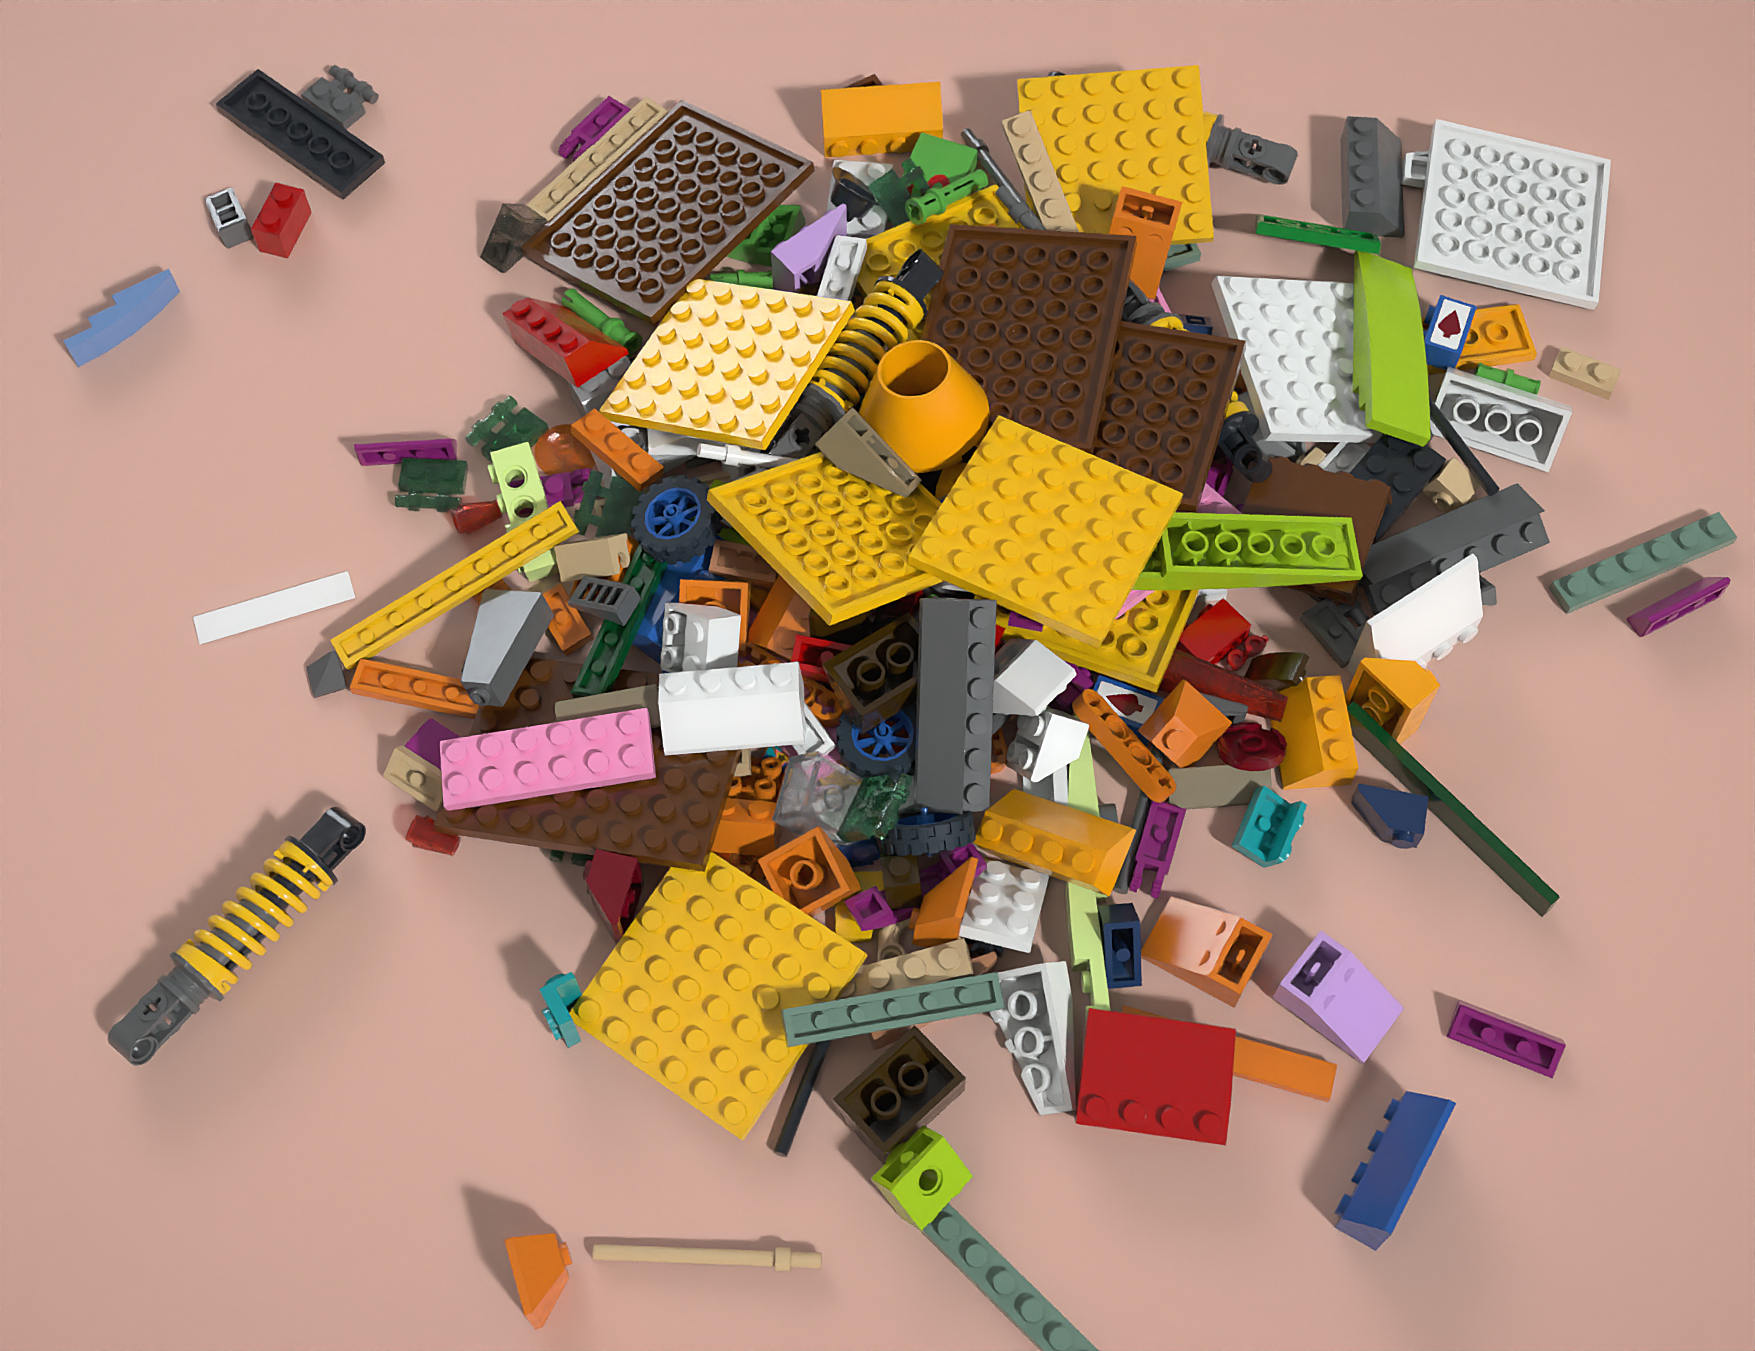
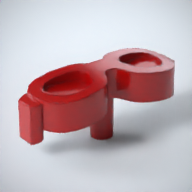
(1252, 647)

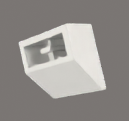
(699, 638)
(1027, 677)
(1045, 743)

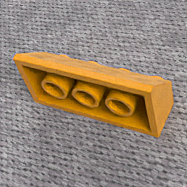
(879, 118)
(1055, 840)

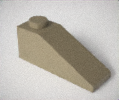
(862, 452)

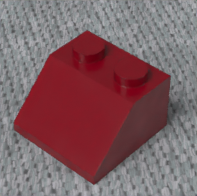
(615, 889)

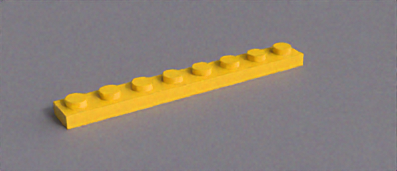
(454, 585)

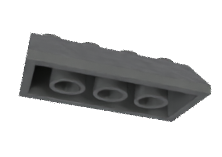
(1371, 178)

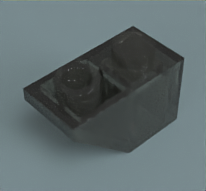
(510, 231)

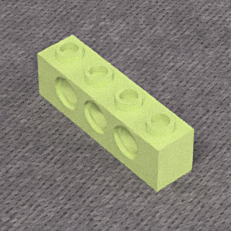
(520, 463)

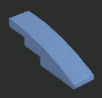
(133, 310)

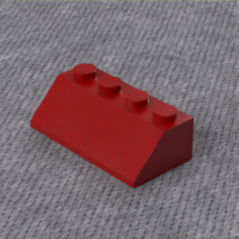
(562, 339)

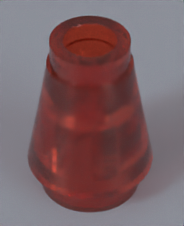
(475, 515)
(424, 836)

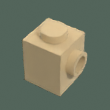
(1452, 486)

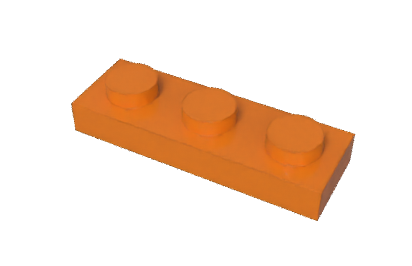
(617, 450)

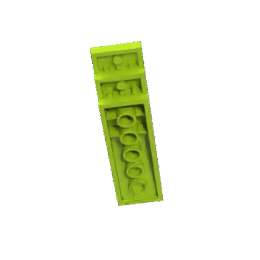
(1389, 350)
(1251, 552)

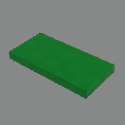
(1317, 234)

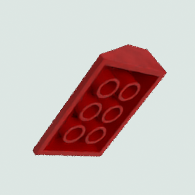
(1156, 1076)

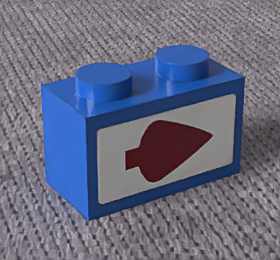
(1447, 331)
(1130, 703)

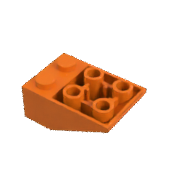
(1153, 223)
(749, 810)
(1206, 948)

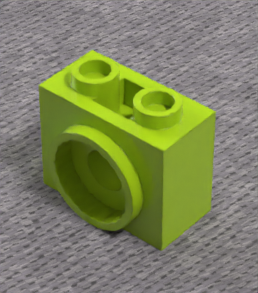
(922, 1177)

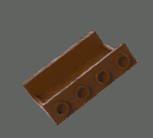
(1319, 493)

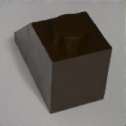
(901, 881)

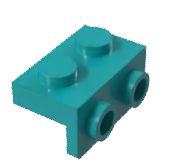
(1269, 828)
(559, 995)

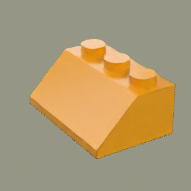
(1393, 694)
(1317, 735)

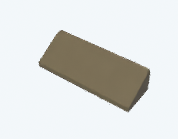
(610, 703)
(1215, 786)

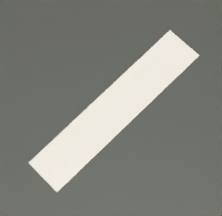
(273, 607)

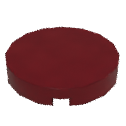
(1251, 747)

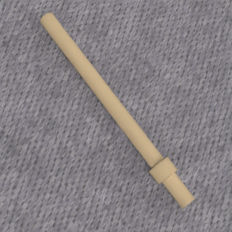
(781, 1259)

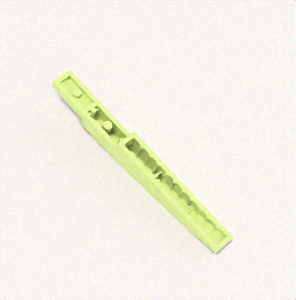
(1081, 903)

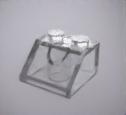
(815, 794)

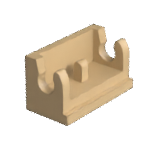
(592, 557)

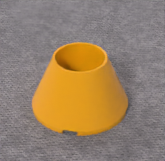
(932, 427)

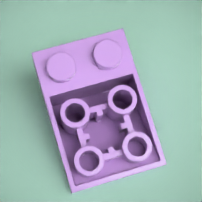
(806, 254)
(1339, 997)

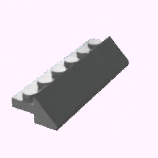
(1490, 528)
(954, 704)

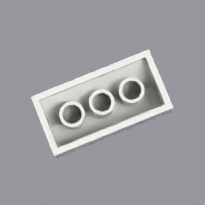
(1502, 418)
(732, 708)

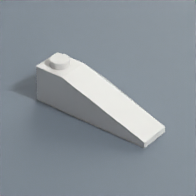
(1041, 1032)

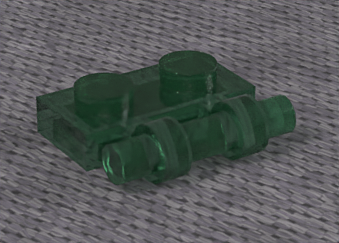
(892, 192)
(518, 429)
(435, 477)
(617, 510)
(874, 808)

